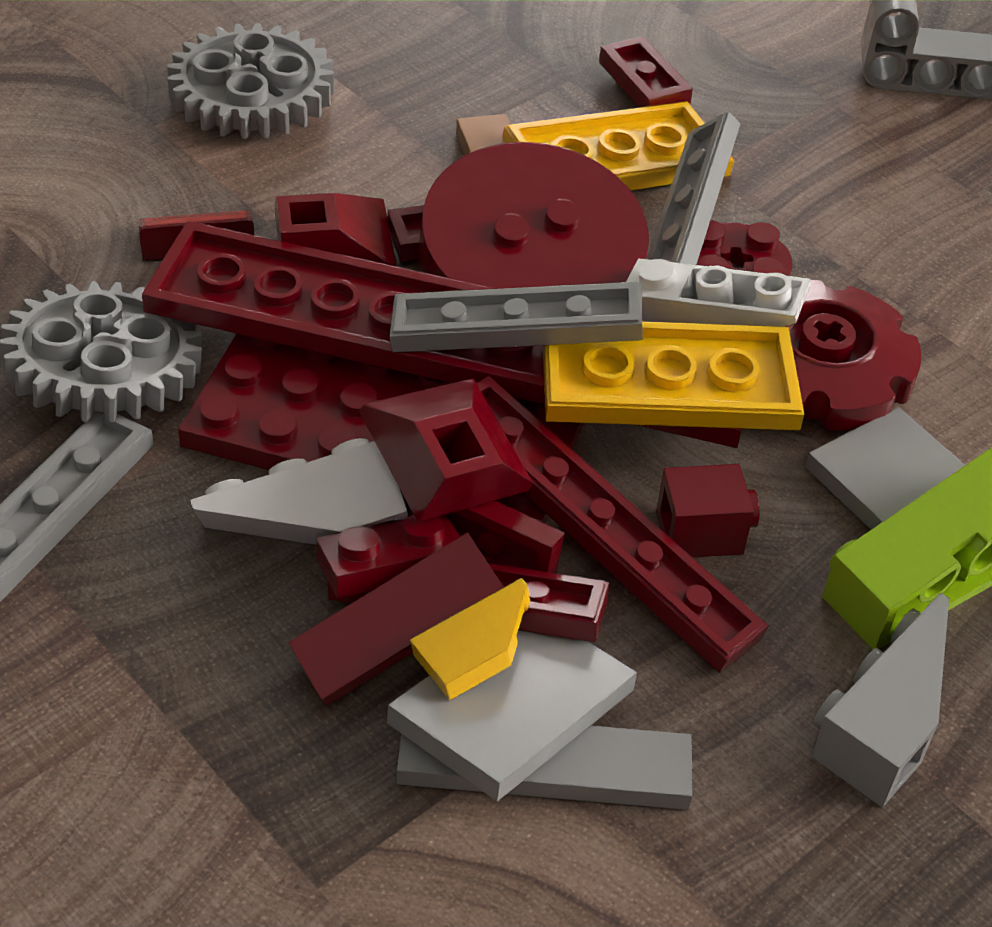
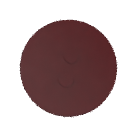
(531, 220)

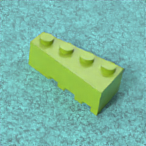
(916, 554)

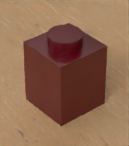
(707, 509)

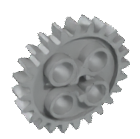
(250, 80)
(98, 352)

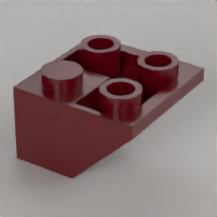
(336, 225)
(445, 449)

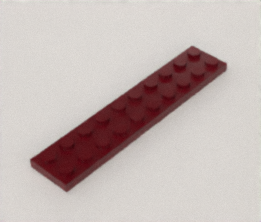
(334, 309)

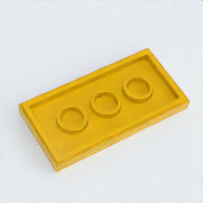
(634, 144)
(678, 378)

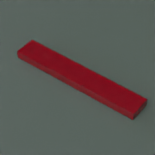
(626, 539)

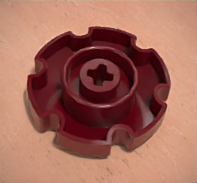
(851, 357)

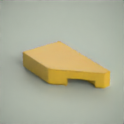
(474, 641)

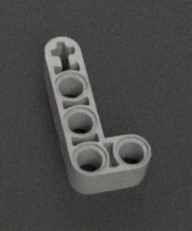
(912, 47)

